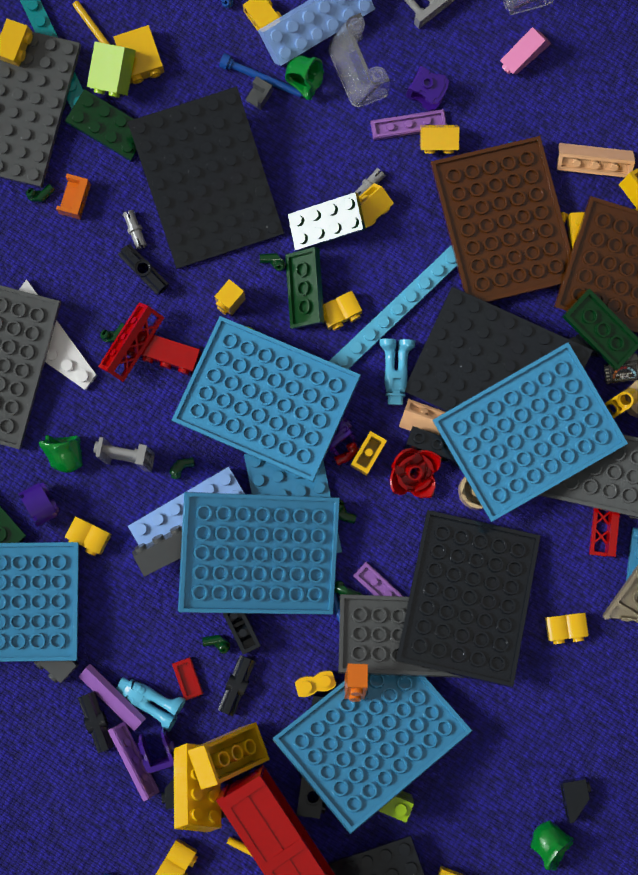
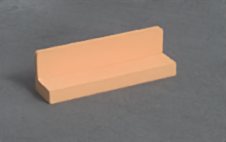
(595, 160)
(420, 416)

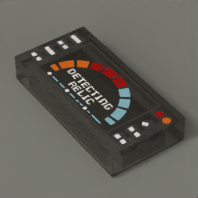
(627, 372)

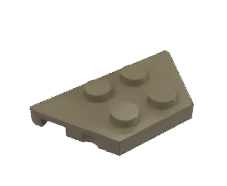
(626, 601)

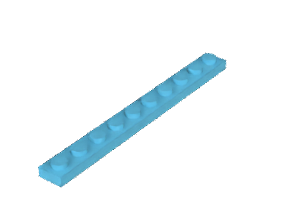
(396, 310)

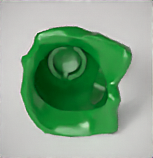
(305, 74)
(63, 452)
(550, 844)

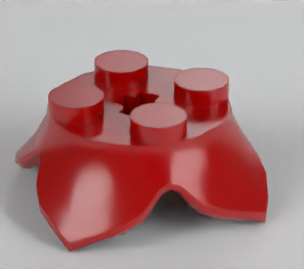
(422, 481)

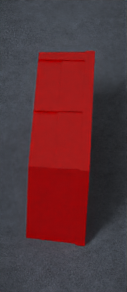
(270, 827)

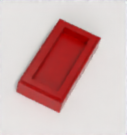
(187, 678)

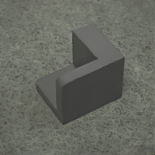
(260, 93)

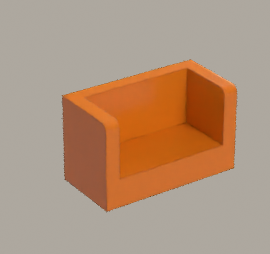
(74, 196)

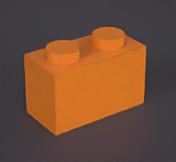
(356, 682)

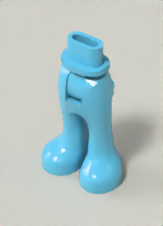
(396, 379)
(140, 697)

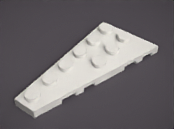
(64, 354)

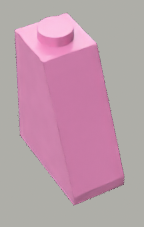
(524, 51)

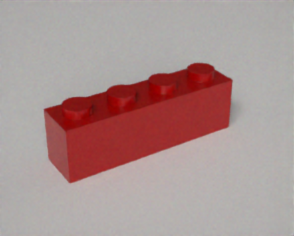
(168, 354)

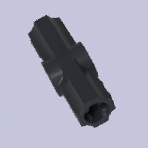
(151, 277)
(236, 685)
(96, 722)

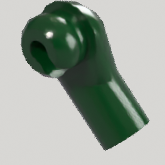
(39, 196)
(274, 259)
(110, 336)
(179, 465)
(344, 515)
(341, 589)
(218, 641)

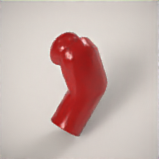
(349, 455)

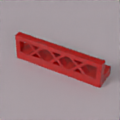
(128, 338)
(611, 533)

